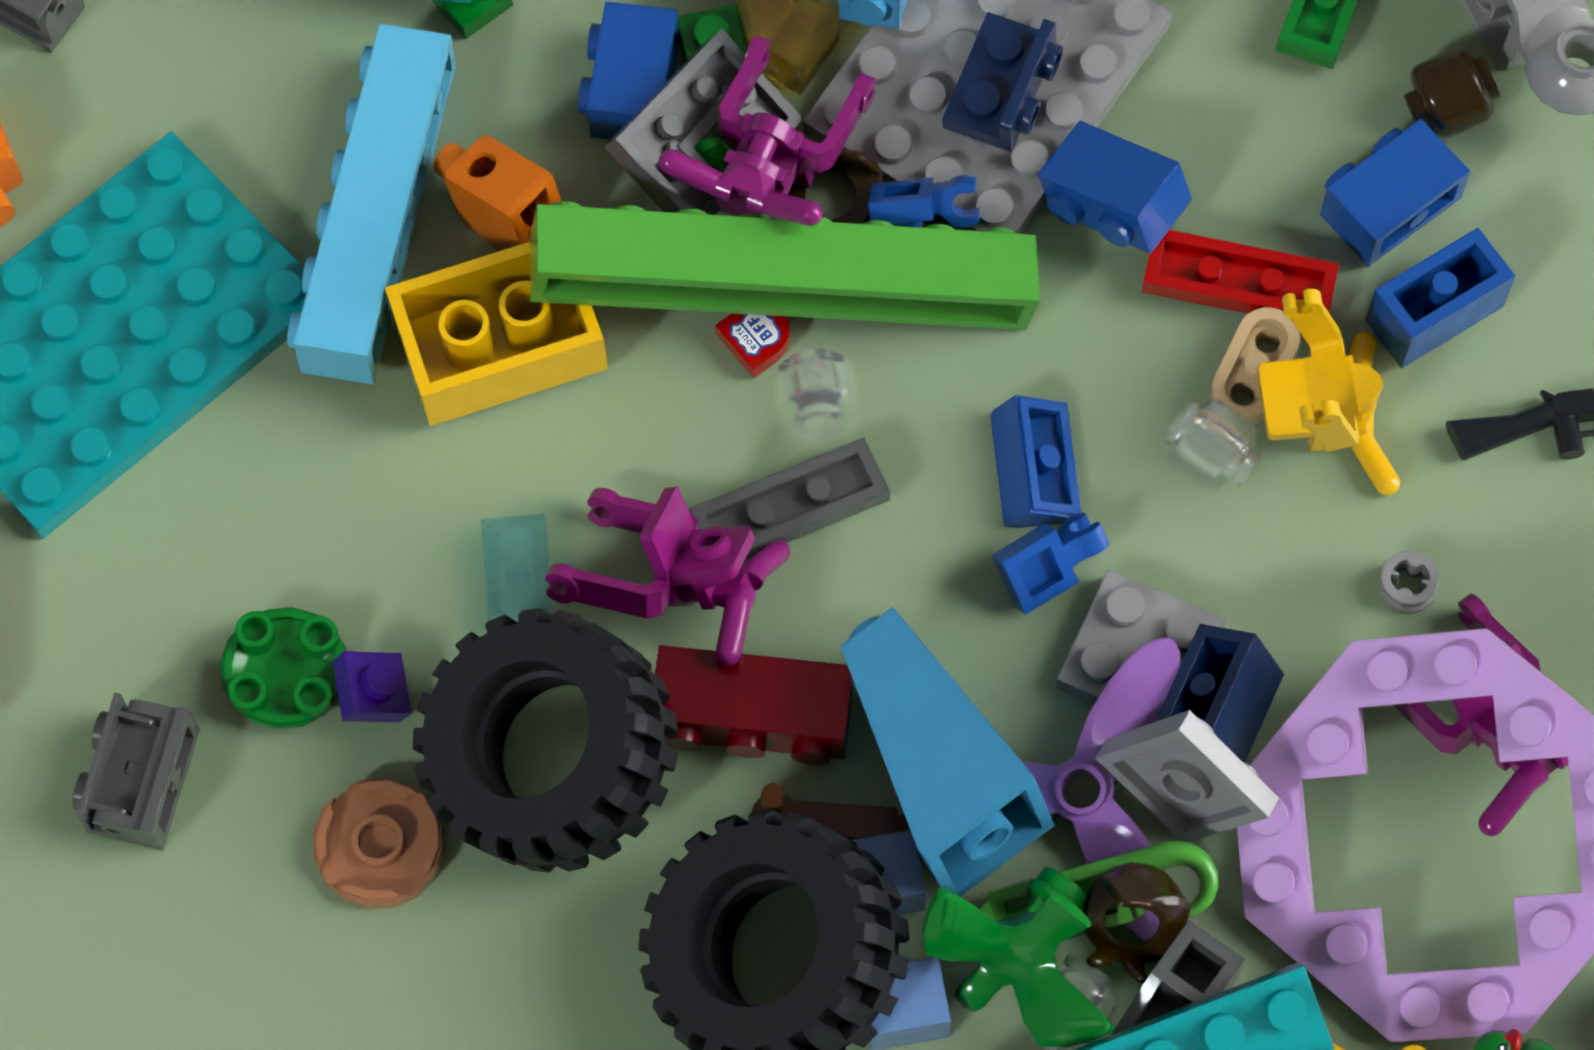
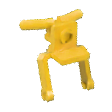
(1327, 394)

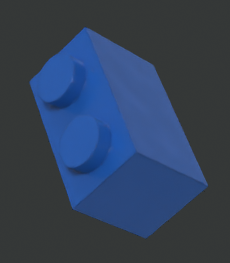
(633, 59)
(1114, 187)
(1393, 191)
(1439, 297)

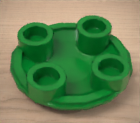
(282, 667)

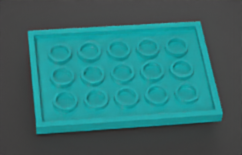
(130, 326)

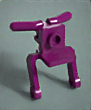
(767, 150)
(686, 563)
(1478, 726)

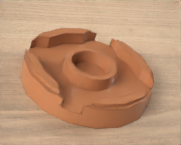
(378, 843)

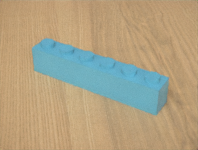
(373, 205)

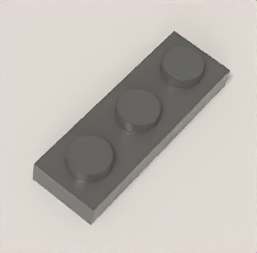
(801, 497)

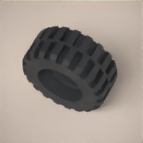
(484, 694)
(715, 890)

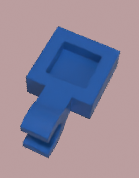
(917, 200)
(1043, 560)

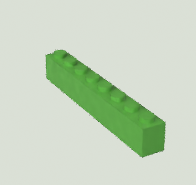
(782, 266)

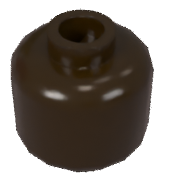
(1452, 91)

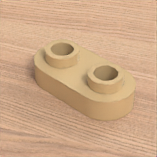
(1243, 358)

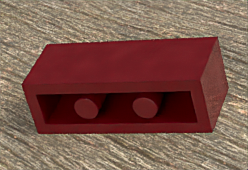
(757, 704)

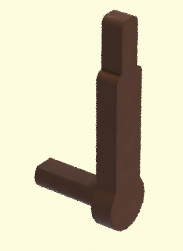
(846, 819)

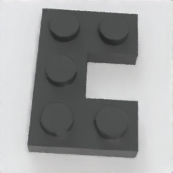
(683, 115)

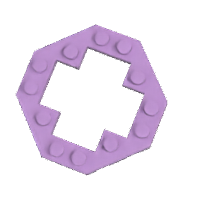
(1348, 946)

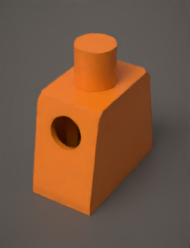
(495, 189)

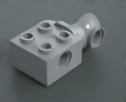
(1544, 38)

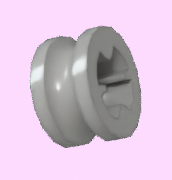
(1415, 565)

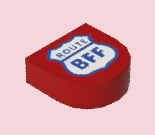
(755, 339)

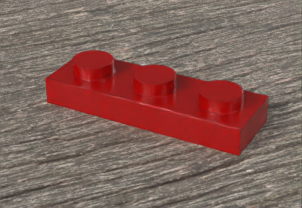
(1233, 273)

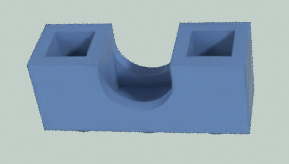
(922, 1002)

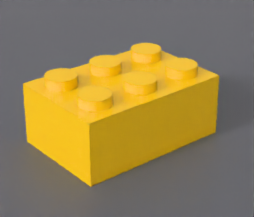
(481, 339)

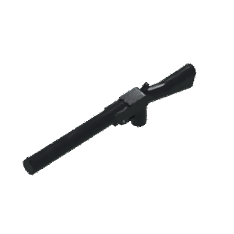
(1561, 411)

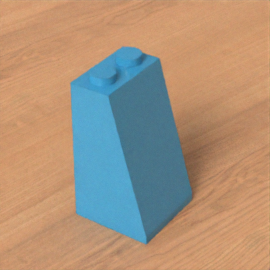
(952, 771)

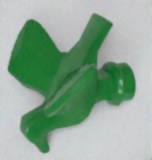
(1022, 955)

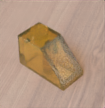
(799, 34)

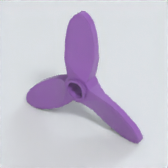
(1126, 703)

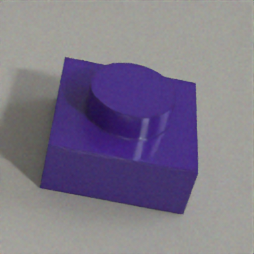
(371, 686)

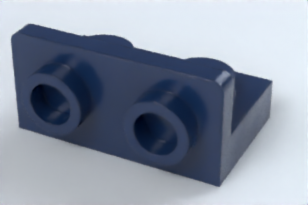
(1001, 80)

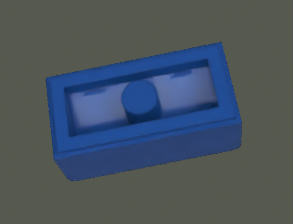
(1035, 462)

